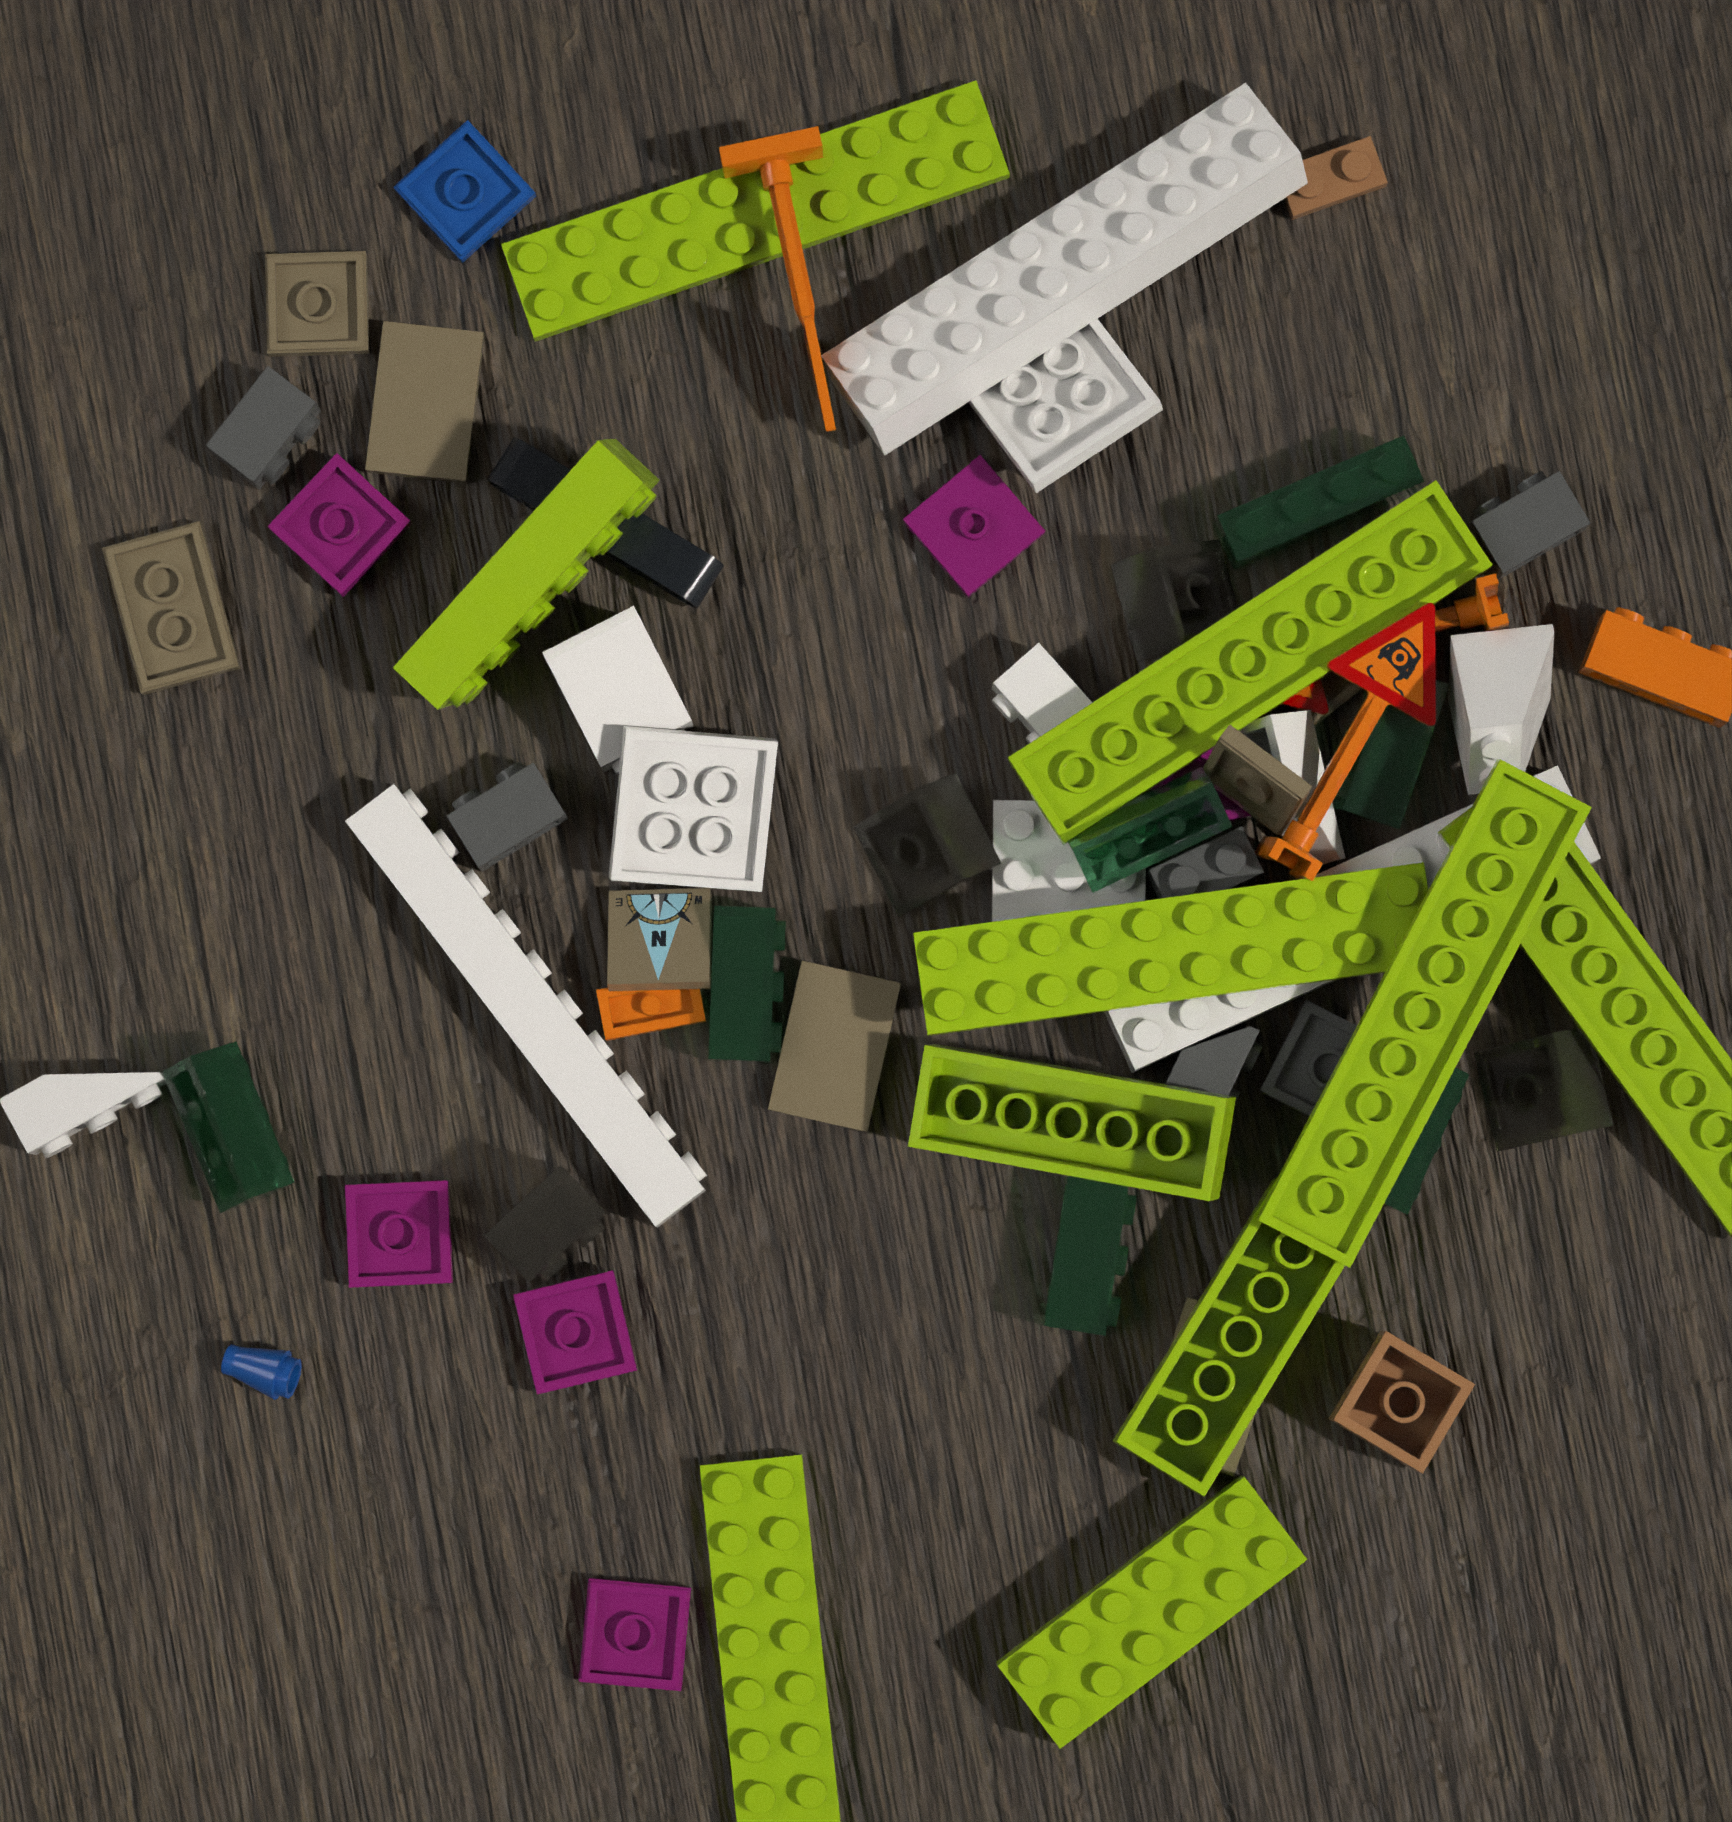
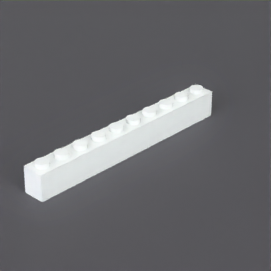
(525, 1004)

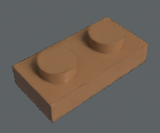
(1337, 178)

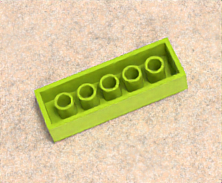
(527, 573)
(1072, 1122)
(1228, 1354)
(1151, 1611)

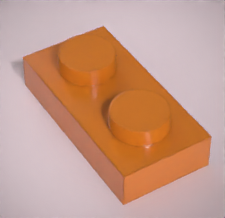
(648, 1011)

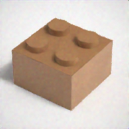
(1401, 1401)

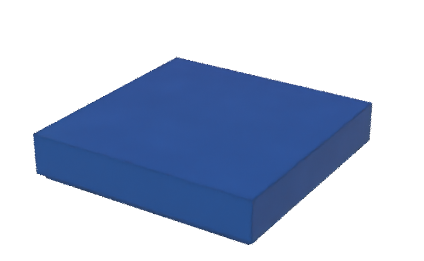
(465, 191)

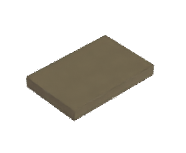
(425, 402)
(171, 608)
(834, 1046)

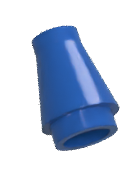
(265, 1370)

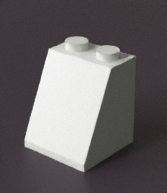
(616, 681)
(1498, 696)

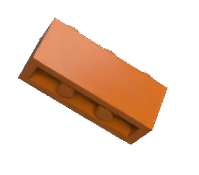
(1661, 666)

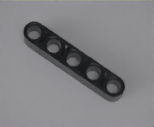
(644, 545)

